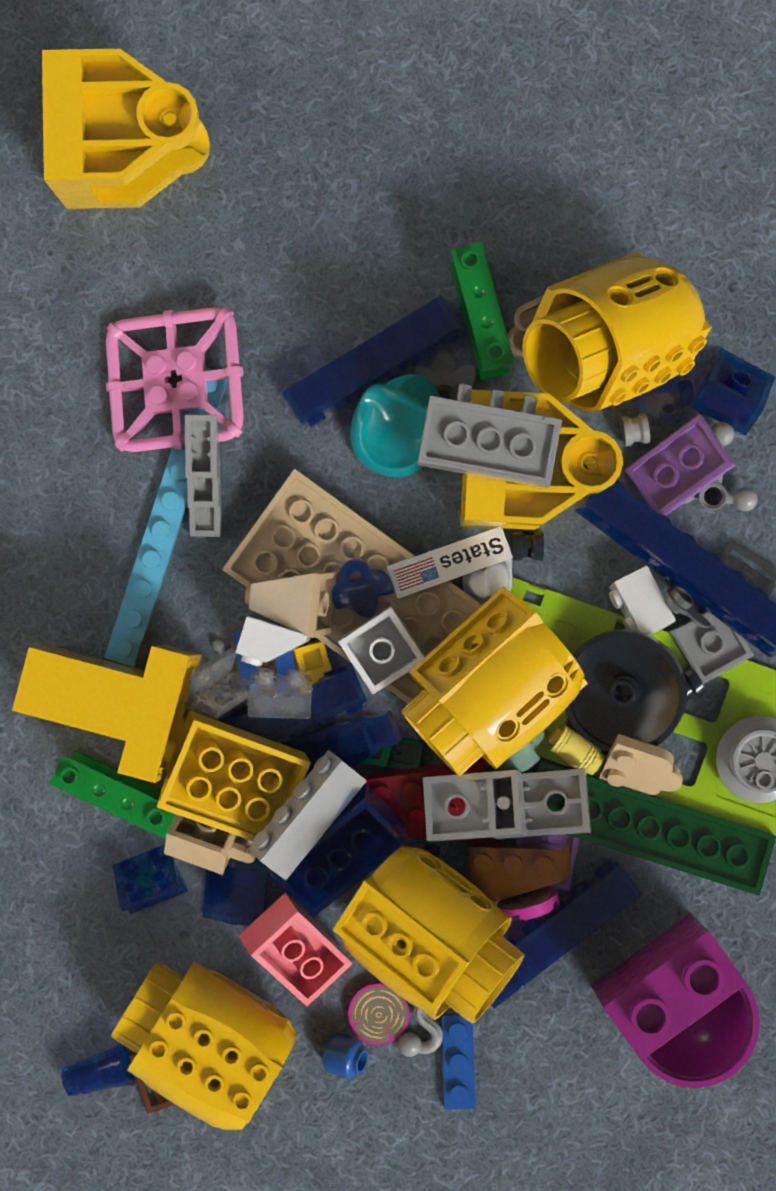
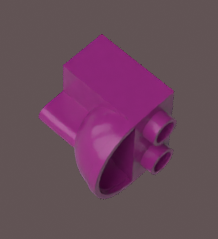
(683, 1007)

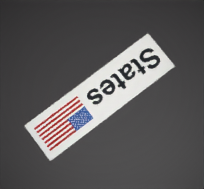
(449, 562)

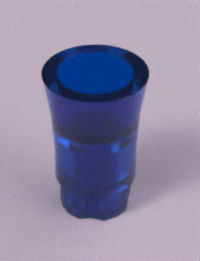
(98, 1072)

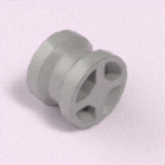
(635, 429)

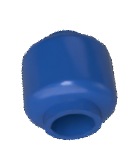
(344, 1056)

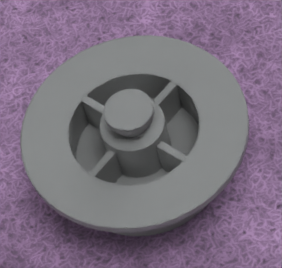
(749, 759)

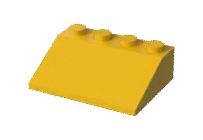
(229, 776)

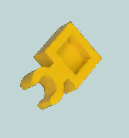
(313, 659)

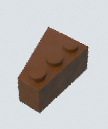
(516, 868)

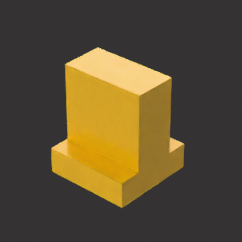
(113, 700)

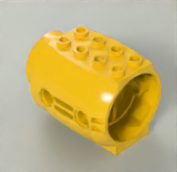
(614, 332)
(492, 685)
(430, 935)
(205, 1043)

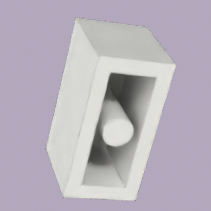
(641, 602)

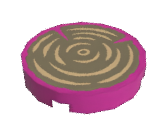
(530, 904)
(378, 1014)

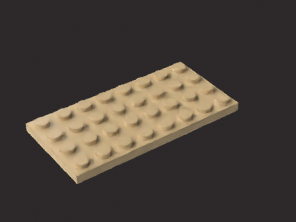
(316, 533)

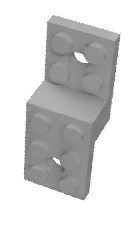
(506, 805)

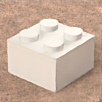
(381, 649)

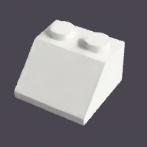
(266, 641)

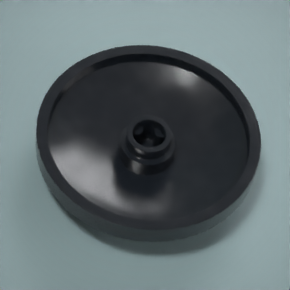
(630, 691)

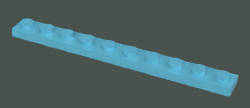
(155, 550)

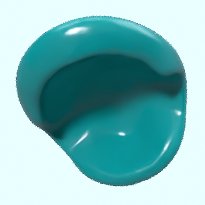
(391, 425)

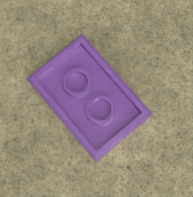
(680, 466)

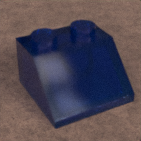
(734, 392)
(238, 894)

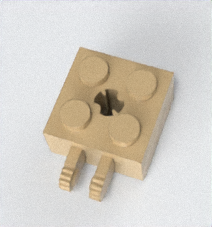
(205, 845)

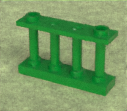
(481, 311)
(112, 792)

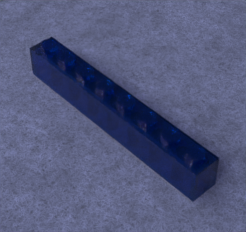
(683, 563)

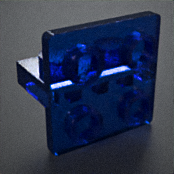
(147, 880)

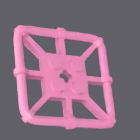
(161, 364)

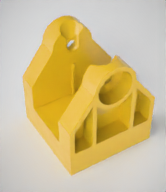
(115, 129)
(525, 507)

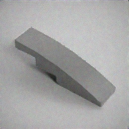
(203, 475)

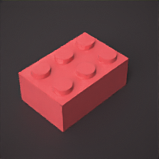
(295, 949)

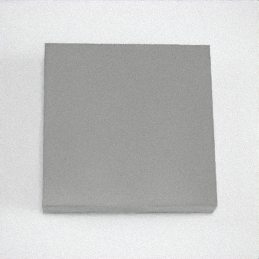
(710, 649)

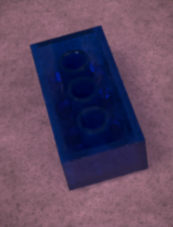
(346, 852)

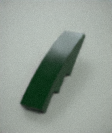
(405, 755)

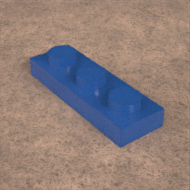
(458, 1062)

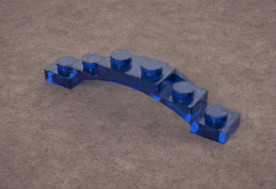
(349, 741)

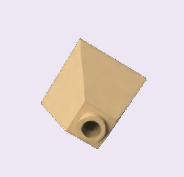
(296, 602)

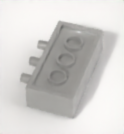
(490, 439)

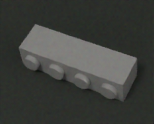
(306, 815)

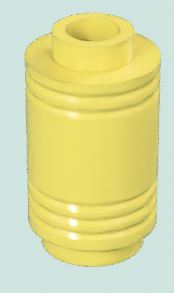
(575, 749)

